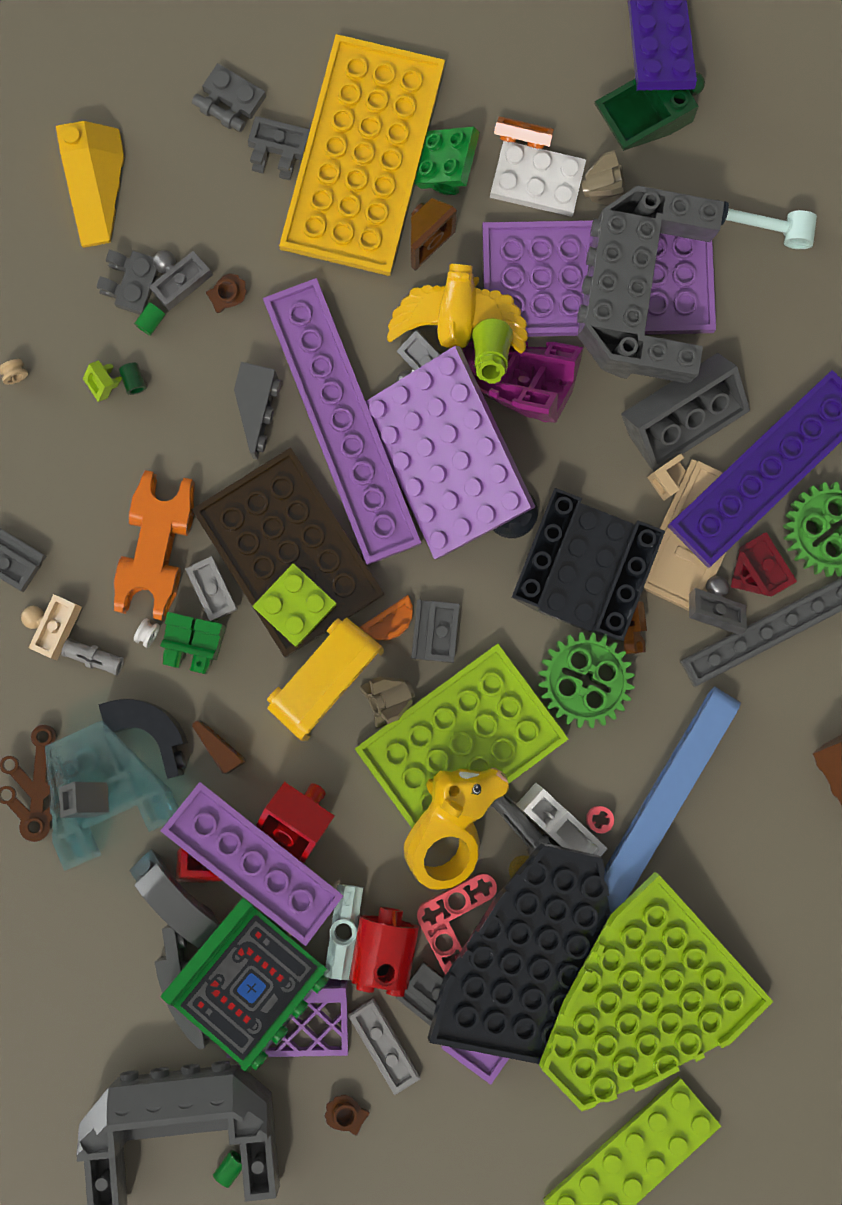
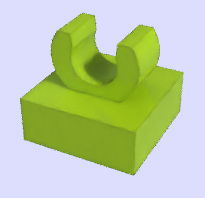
(99, 381)

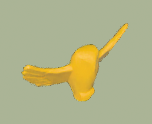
(457, 310)

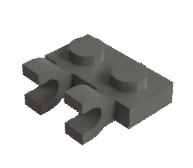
(276, 138)
(134, 290)

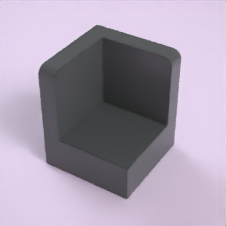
(83, 799)

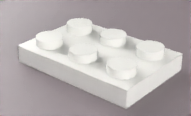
(538, 178)

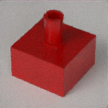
(296, 819)

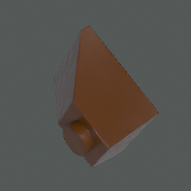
(430, 228)

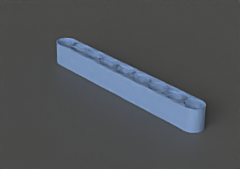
(668, 794)

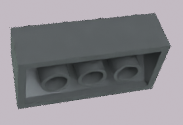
(686, 413)

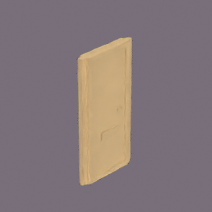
(676, 567)

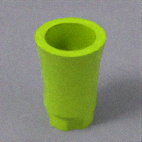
(492, 345)

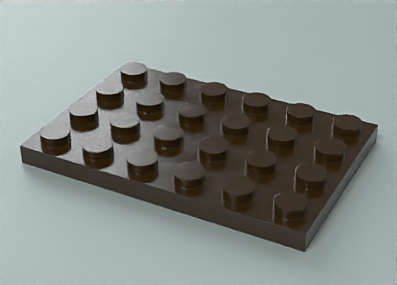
(283, 520)

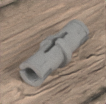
(92, 656)

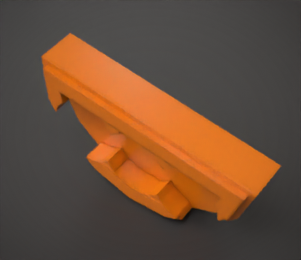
(390, 622)

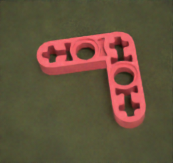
(442, 923)

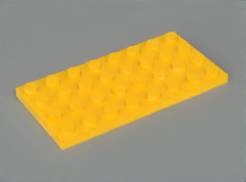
(362, 155)

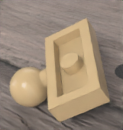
(52, 626)

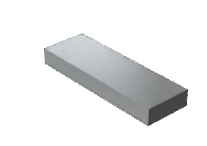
(384, 1046)

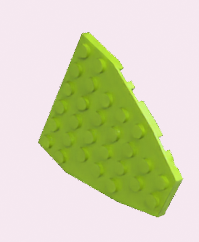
(647, 1000)

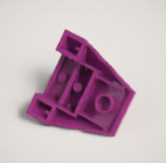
(535, 380)

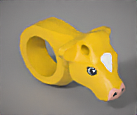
(456, 803)

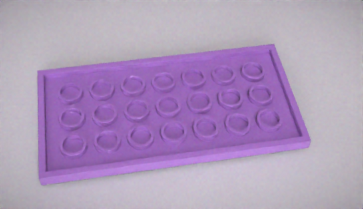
(546, 265)

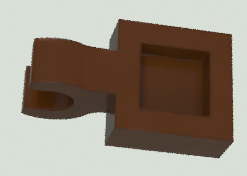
(633, 640)

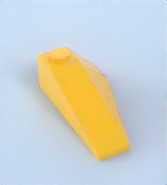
(92, 168)

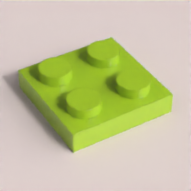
(294, 605)

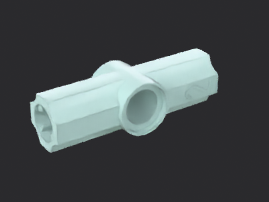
(341, 951)

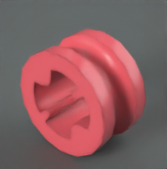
(603, 828)

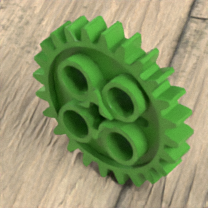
(815, 509)
(576, 705)

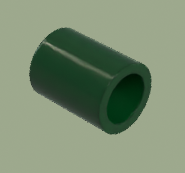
(132, 378)

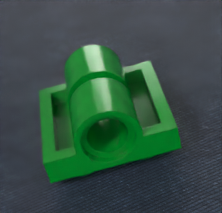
(447, 159)

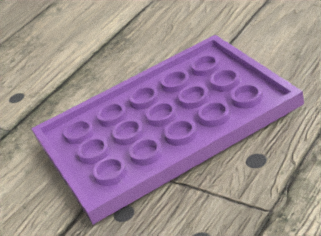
(448, 453)

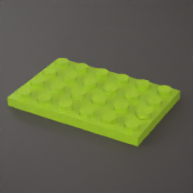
(469, 722)

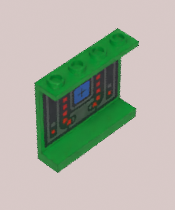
(246, 985)

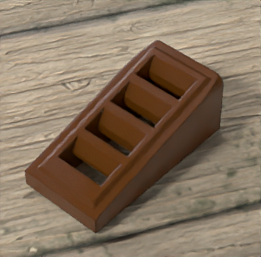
(222, 753)

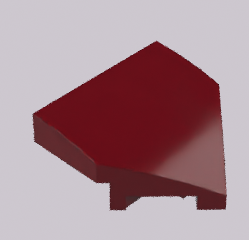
(761, 568)

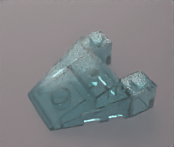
(101, 756)

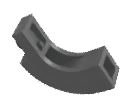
(172, 902)

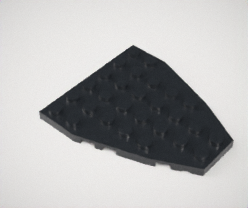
(524, 957)

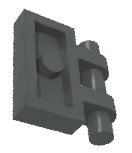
(233, 91)

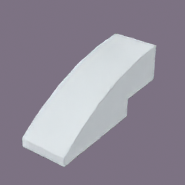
(559, 822)

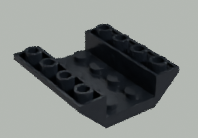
(587, 566)

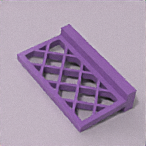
(332, 992)

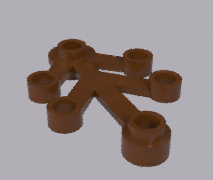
(36, 789)

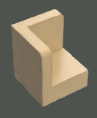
(668, 477)

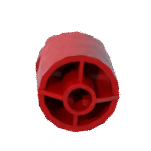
(384, 941)

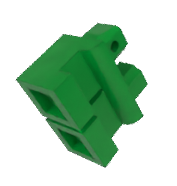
(191, 637)

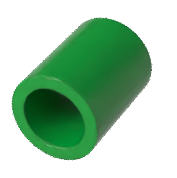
(149, 319)
(228, 1169)

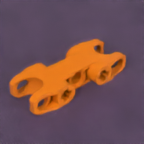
(150, 564)

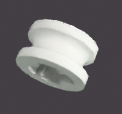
(146, 633)

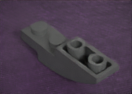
(167, 970)

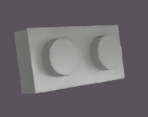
(211, 589)

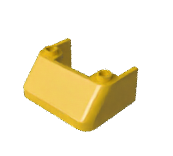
(323, 678)

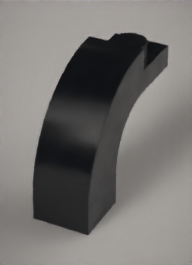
(160, 724)

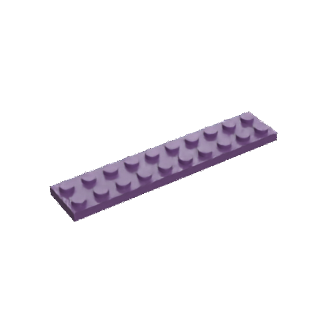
(342, 421)

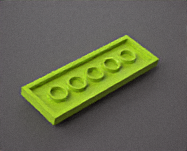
(640, 1151)

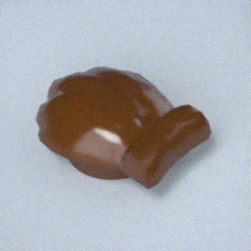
(227, 292)
(345, 1114)

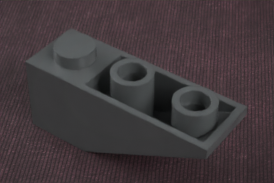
(254, 397)

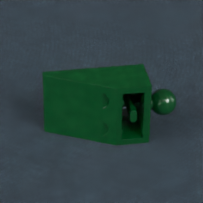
(647, 114)

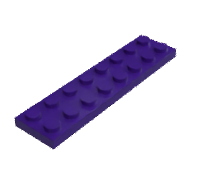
(763, 473)

